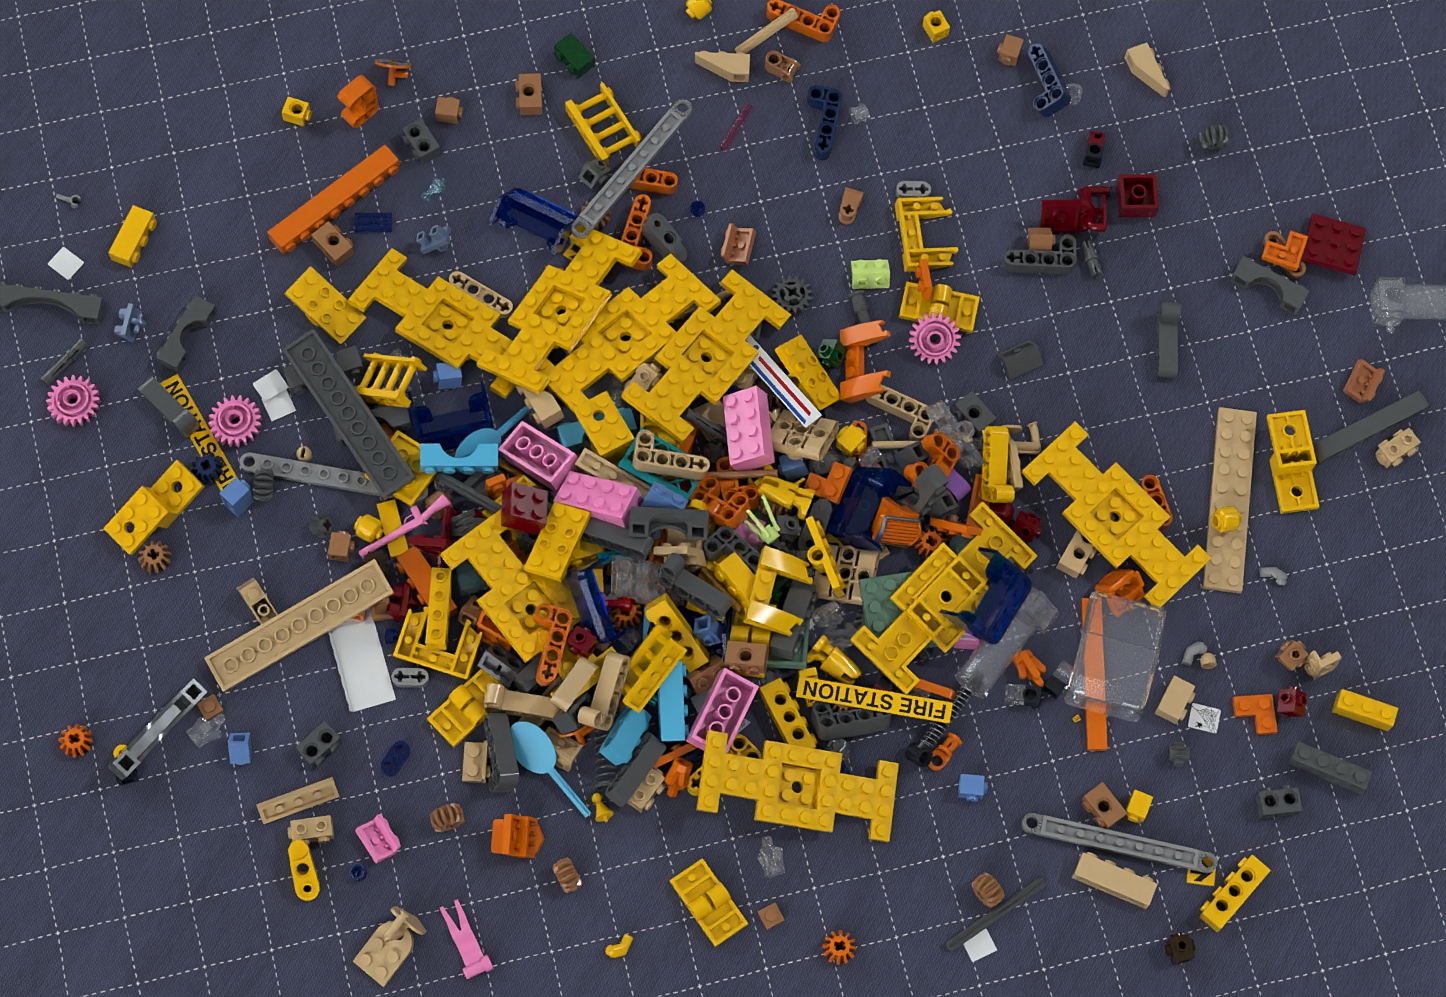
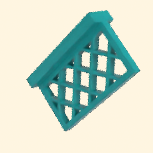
(649, 478)

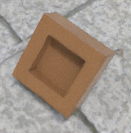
(379, 611)
(210, 707)
(770, 916)

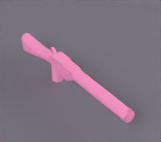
(419, 520)

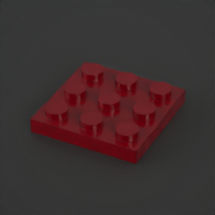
(1333, 244)

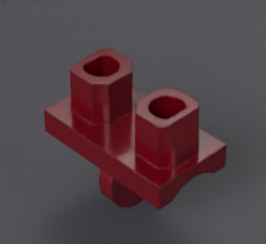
(403, 602)

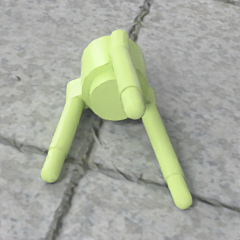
(767, 534)

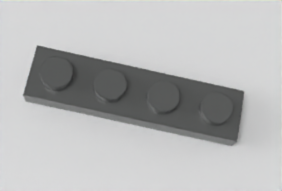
(883, 433)

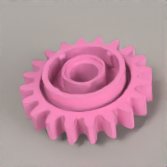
(937, 349)
(69, 390)
(231, 410)

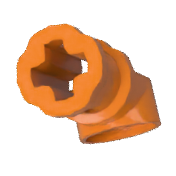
(944, 751)

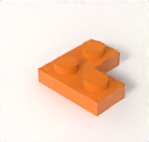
(1288, 255)
(497, 484)
(833, 486)
(1261, 708)

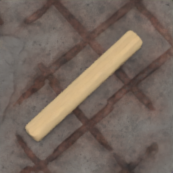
(767, 31)

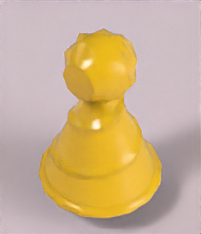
(603, 813)

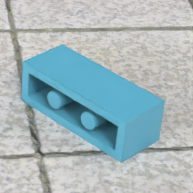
(625, 735)

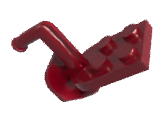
(1076, 215)
(437, 544)

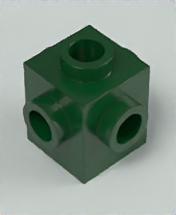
(831, 353)

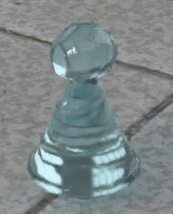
(435, 187)

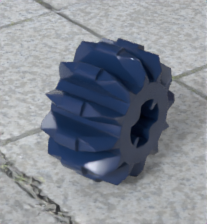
(210, 474)

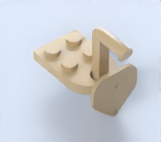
(1014, 448)
(384, 950)

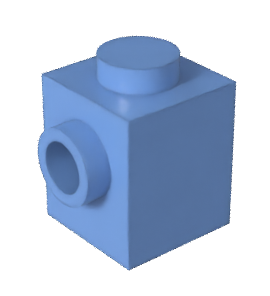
(447, 376)
(792, 468)
(708, 630)
(240, 748)
(972, 787)

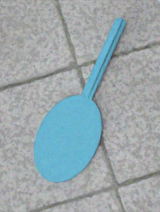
(487, 436)
(538, 754)

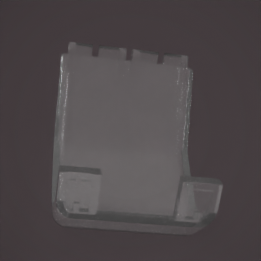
(1116, 656)

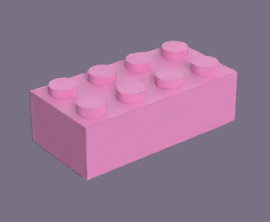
(748, 429)
(538, 456)
(600, 497)
(723, 708)

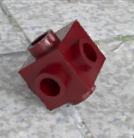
(1027, 526)
(581, 641)
(1292, 702)

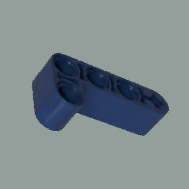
(1047, 76)
(826, 123)

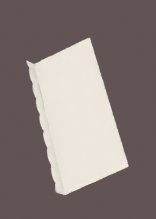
(361, 663)

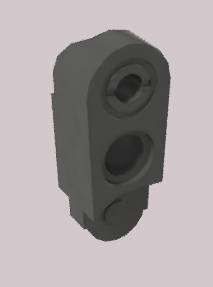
(656, 229)
(820, 511)

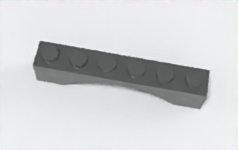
(86, 308)
(156, 729)

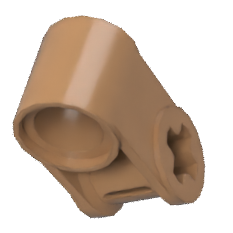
(784, 68)
(850, 204)

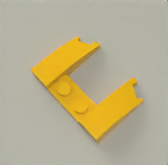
(908, 214)
(758, 609)
(457, 665)

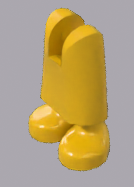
(786, 494)
(835, 663)

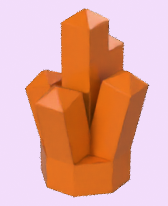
(1029, 667)
(678, 776)

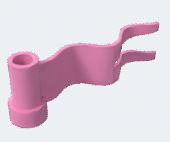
(467, 944)

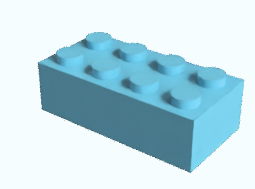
(671, 706)

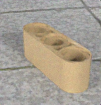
(573, 683)

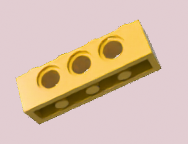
(665, 607)
(439, 608)
(778, 689)
(1257, 872)

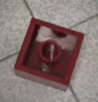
(1137, 195)
(524, 508)

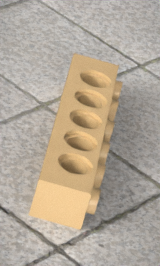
(1073, 565)

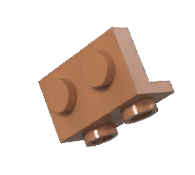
(737, 245)
(1363, 381)

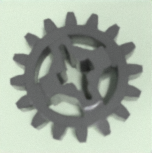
(793, 302)

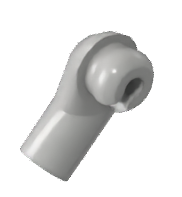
(1274, 572)
(1192, 650)

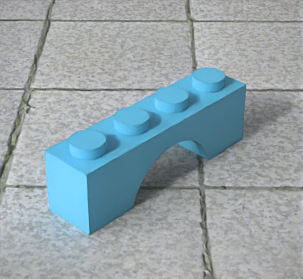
(572, 434)
(482, 460)

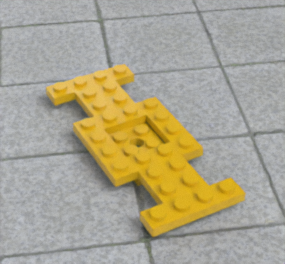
(576, 292)
(426, 314)
(645, 323)
(721, 340)
(1130, 536)
(958, 575)
(513, 591)
(821, 792)

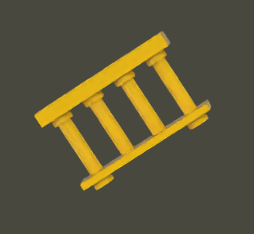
(593, 139)
(386, 396)
(651, 675)

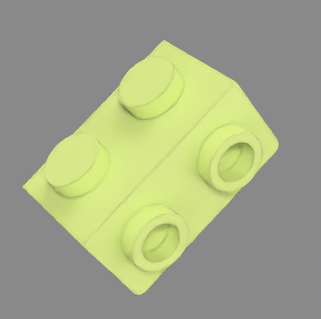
(870, 274)

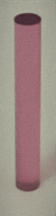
(734, 129)

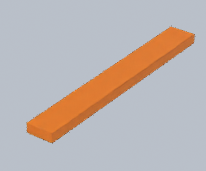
(1095, 722)

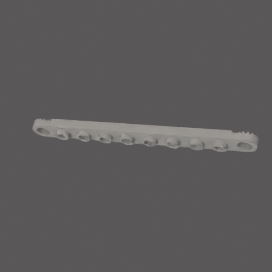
(631, 168)
(315, 474)
(1119, 842)

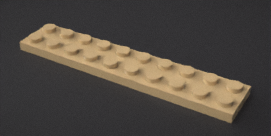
(1230, 488)
(299, 625)

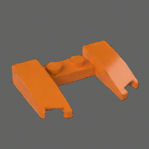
(856, 384)

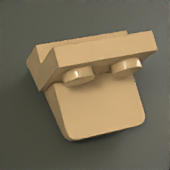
(689, 549)

